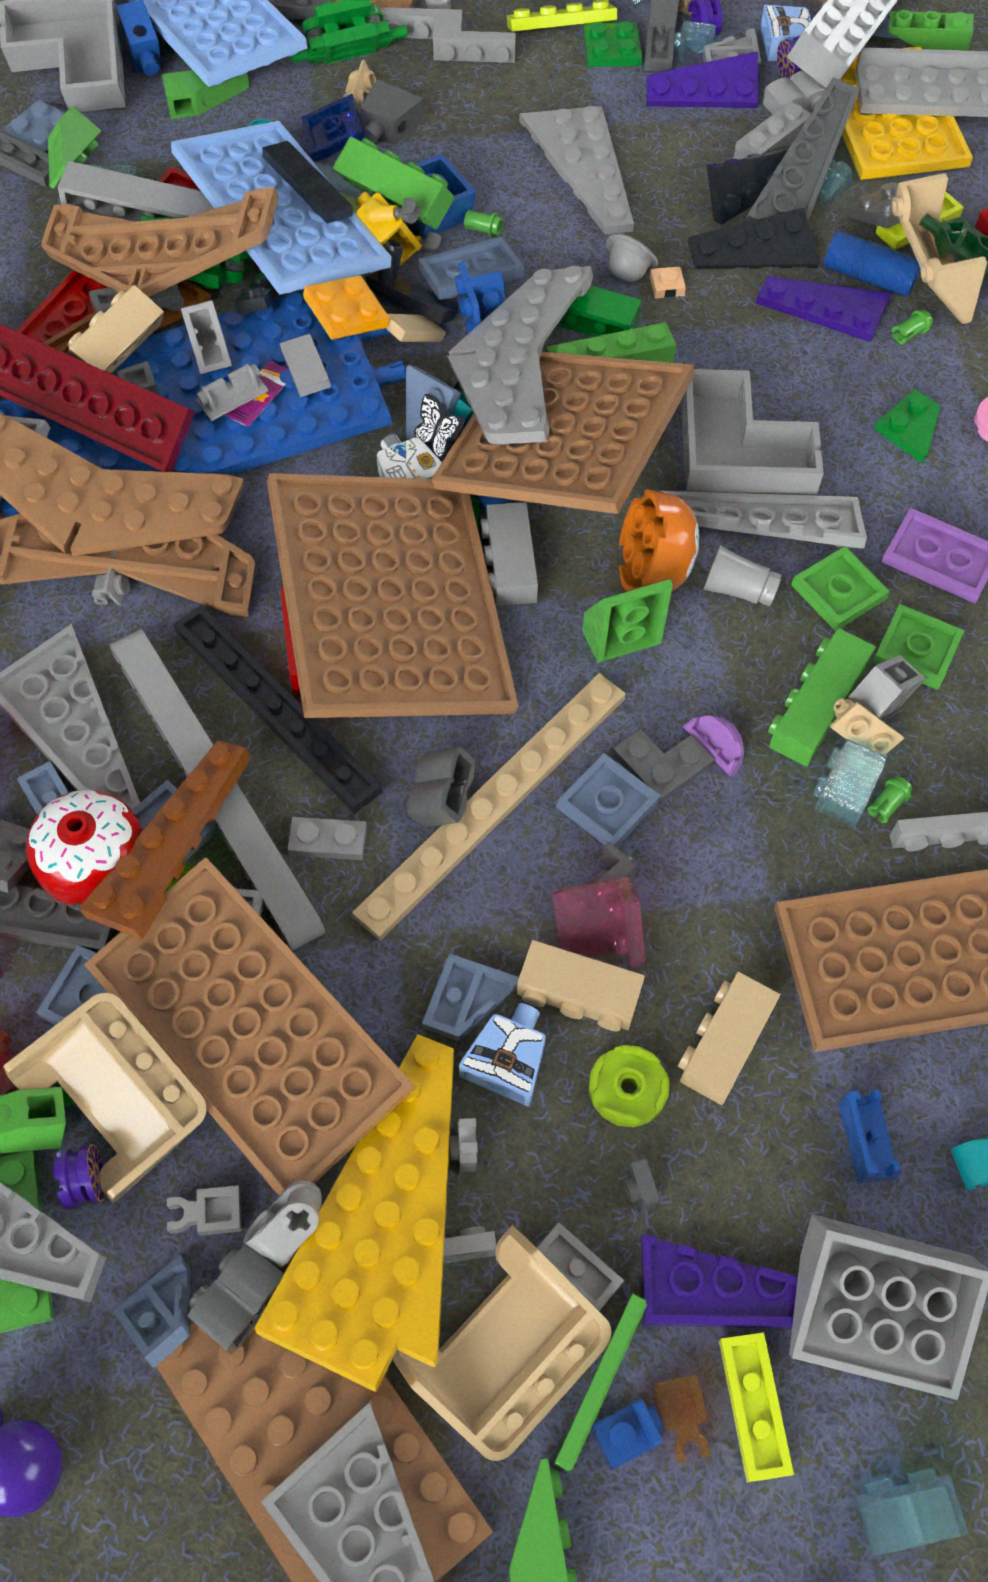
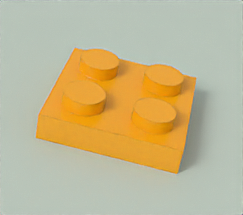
(345, 307)

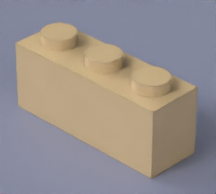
(117, 331)
(579, 986)
(727, 1037)

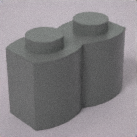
(441, 787)
(236, 1299)

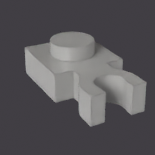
(464, 1145)
(214, 1212)

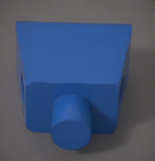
(144, 50)

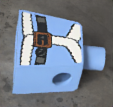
(781, 24)
(507, 1055)

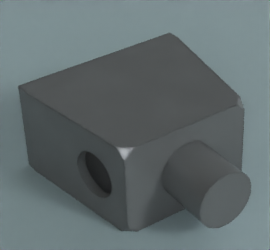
(390, 113)

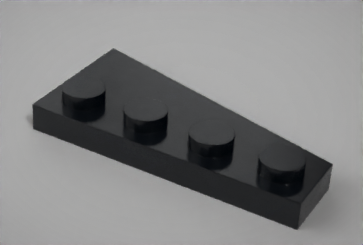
(740, 182)
(765, 242)

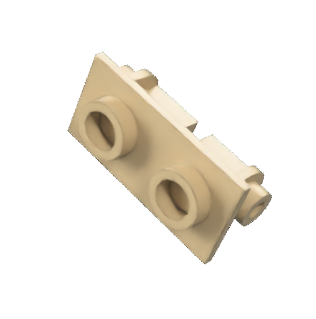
(360, 83)
(864, 727)

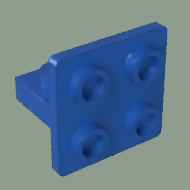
(480, 295)

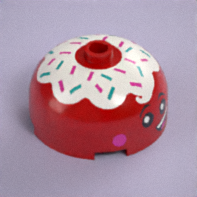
(79, 842)

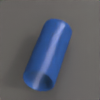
(875, 262)

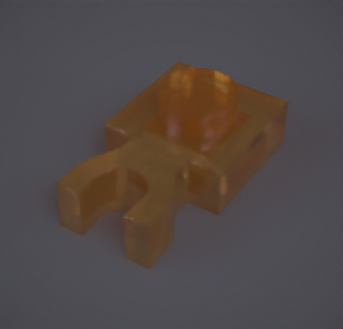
(681, 1410)

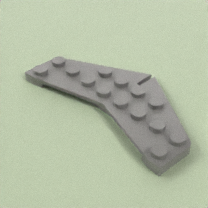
(501, 356)

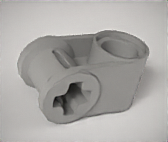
(286, 1223)

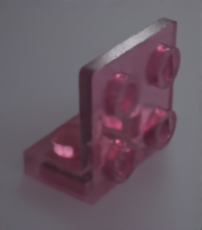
(600, 920)

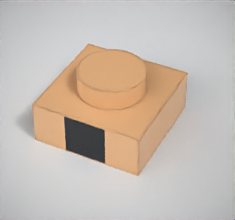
(667, 282)

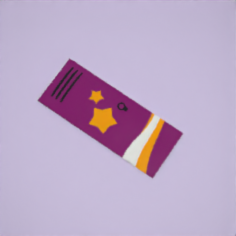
(249, 411)

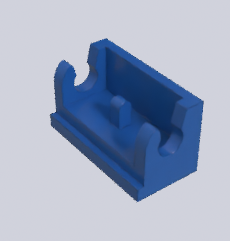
(868, 1137)

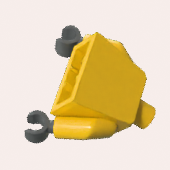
(387, 224)

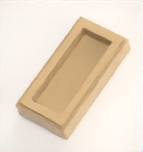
(414, 328)

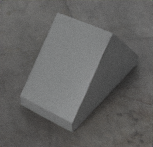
(206, 337)

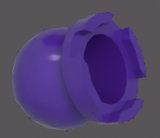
(28, 1466)

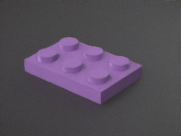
(940, 555)

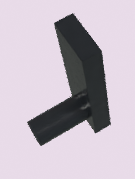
(406, 294)

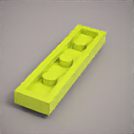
(550, 17)

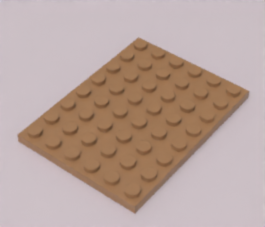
(388, 598)

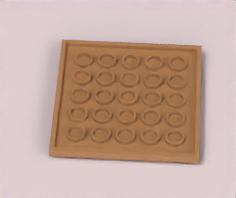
(601, 434)

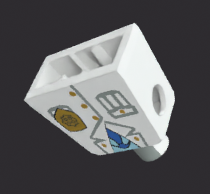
(406, 459)

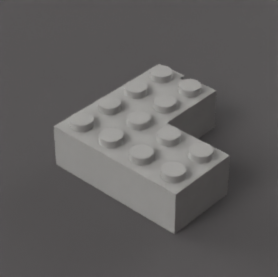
(70, 35)
(743, 455)

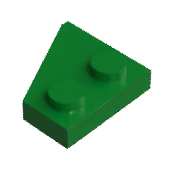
(911, 424)

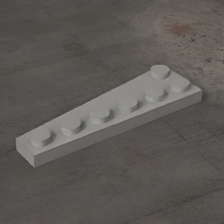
(796, 517)

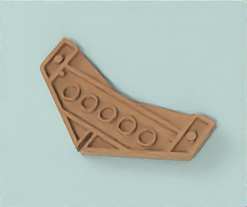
(156, 251)
(107, 506)
(195, 568)

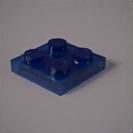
(331, 127)

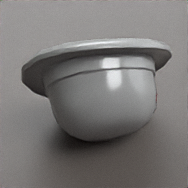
(629, 257)

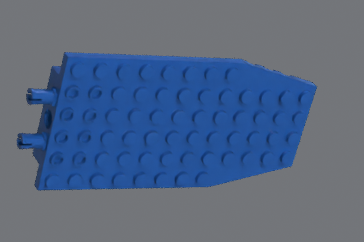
(285, 425)

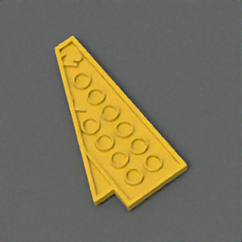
(377, 1257)

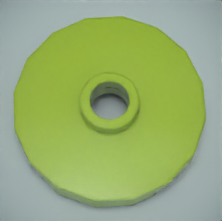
(634, 1066)

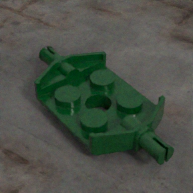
(958, 237)

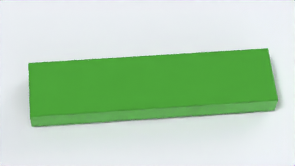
(600, 1384)

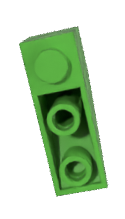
(933, 29)
(190, 96)
(70, 141)
(31, 1120)
(542, 1535)

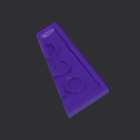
(716, 83)
(832, 306)
(711, 1290)

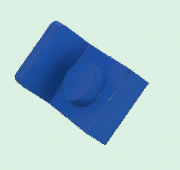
(628, 1433)

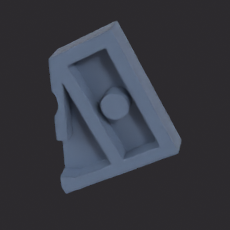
(417, 385)
(466, 997)
(158, 1312)

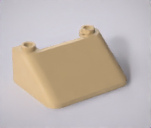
(952, 281)
(118, 1083)
(511, 1353)

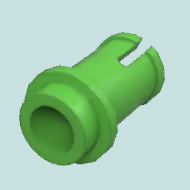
(483, 222)
(918, 323)
(895, 792)

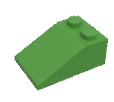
(627, 621)

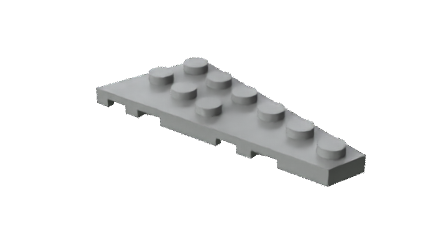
(583, 155)
(63, 715)
(43, 1252)
(350, 1511)

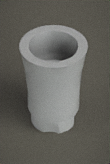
(742, 578)

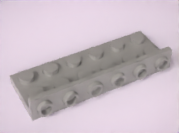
(922, 82)

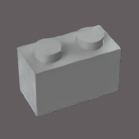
(887, 686)

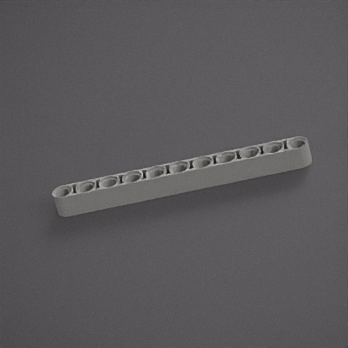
(236, 820)

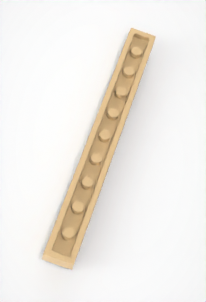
(488, 807)

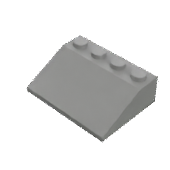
(886, 1307)

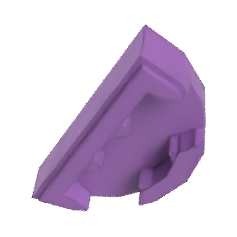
(720, 740)

